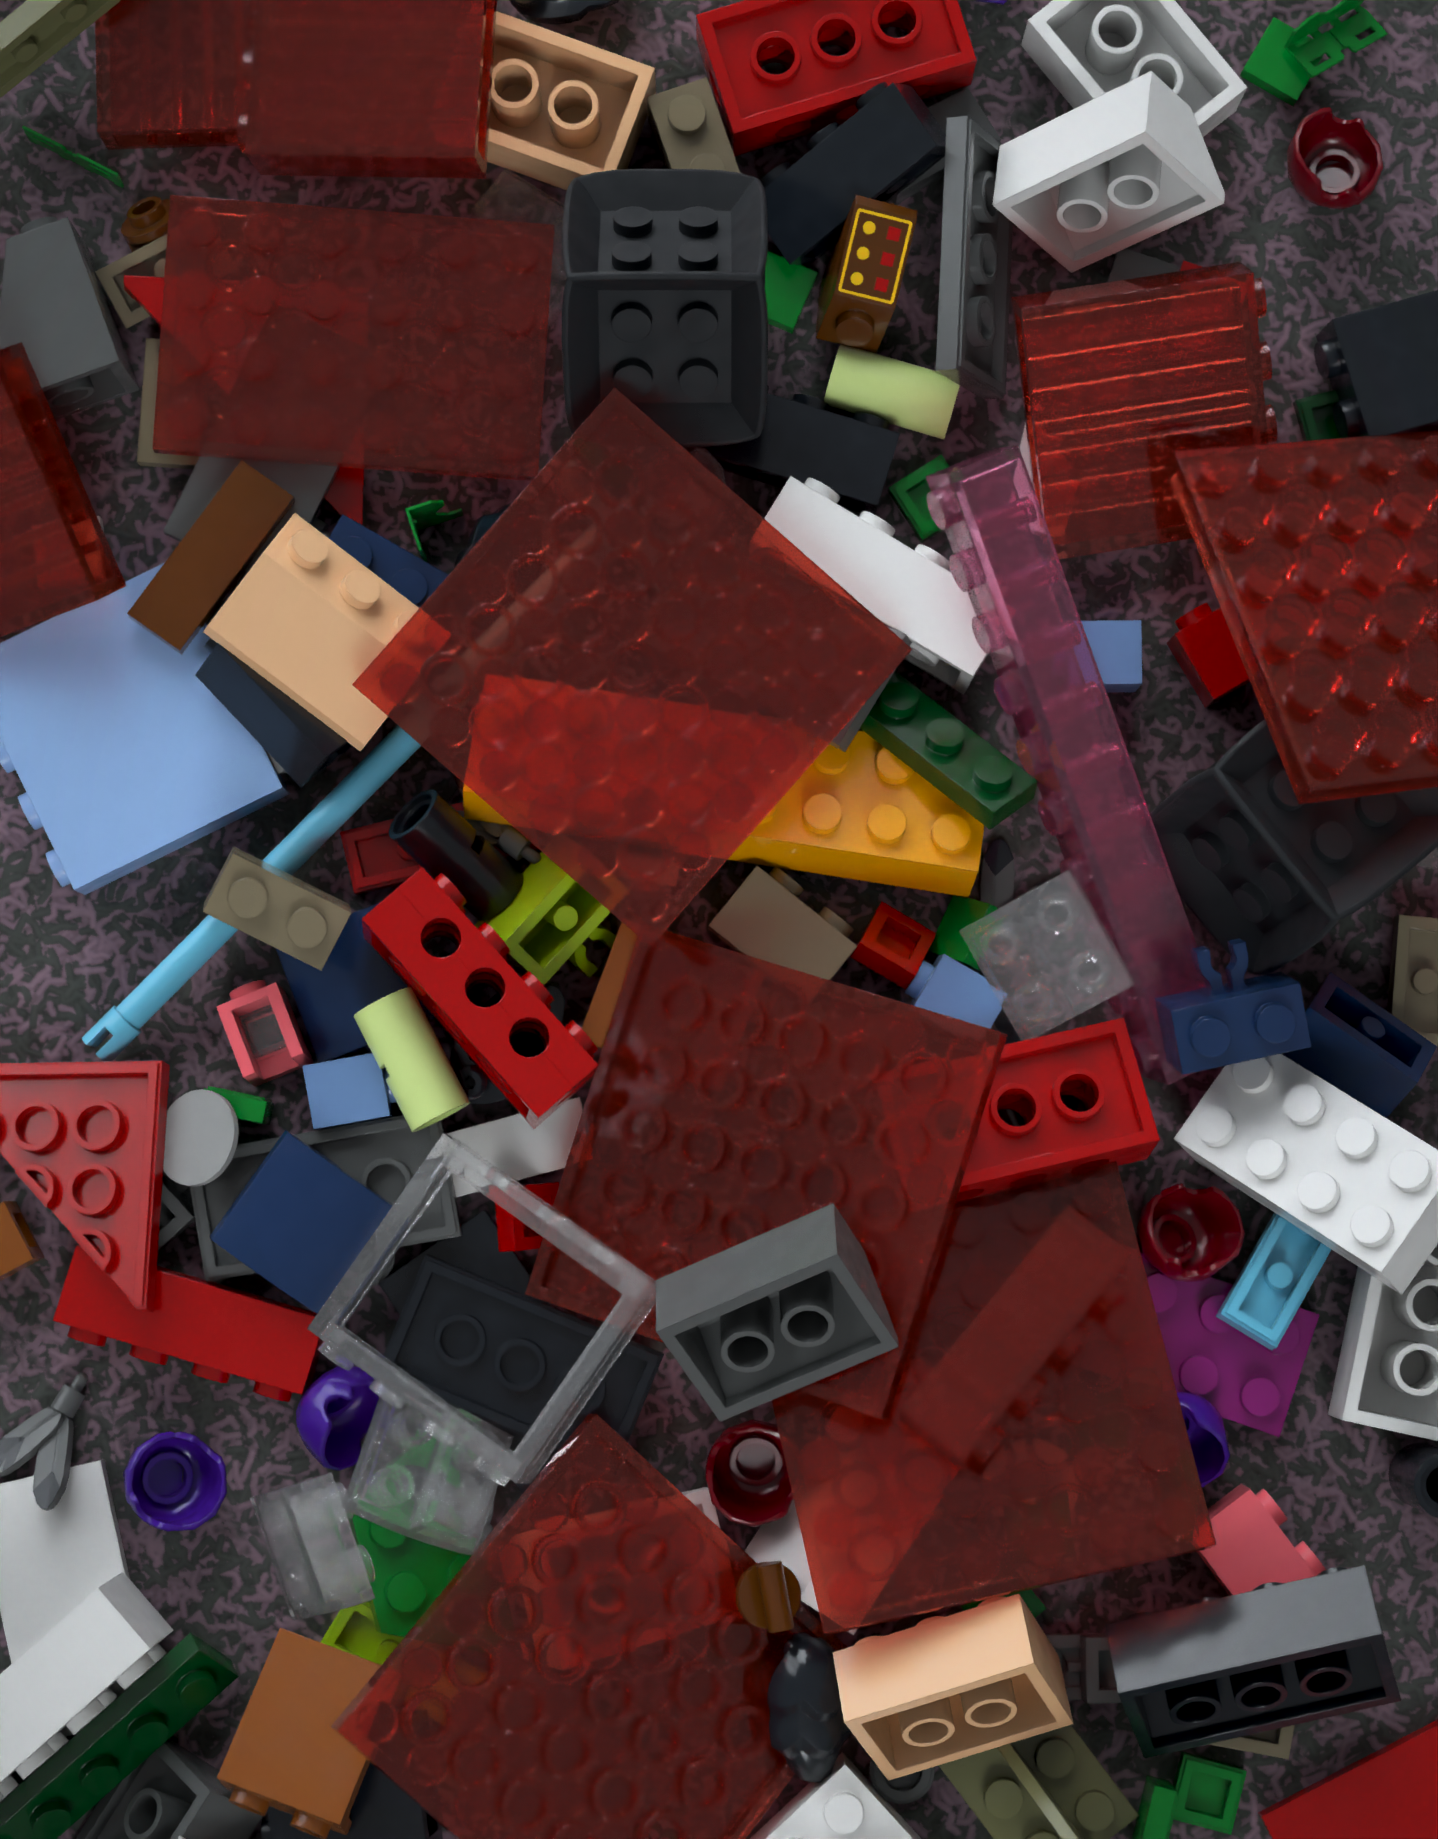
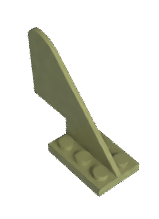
(1042, 1789)

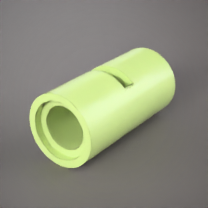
(891, 390)
(412, 1057)

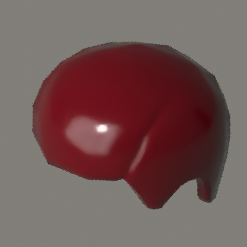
(1328, 138)
(1190, 1232)
(749, 1474)

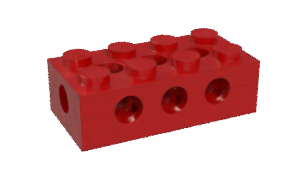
(820, 87)
(434, 908)
(1031, 1076)

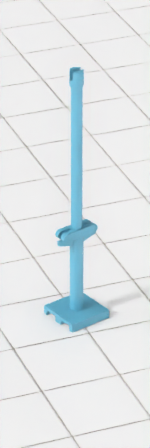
(211, 934)

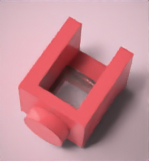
(263, 1032)

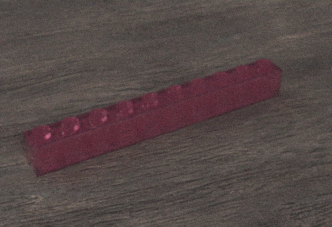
(1067, 731)

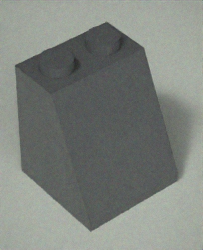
(62, 318)

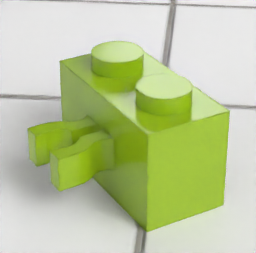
(550, 922)

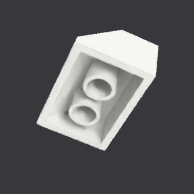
(1108, 173)

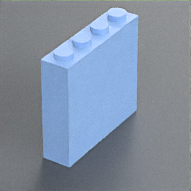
(121, 742)

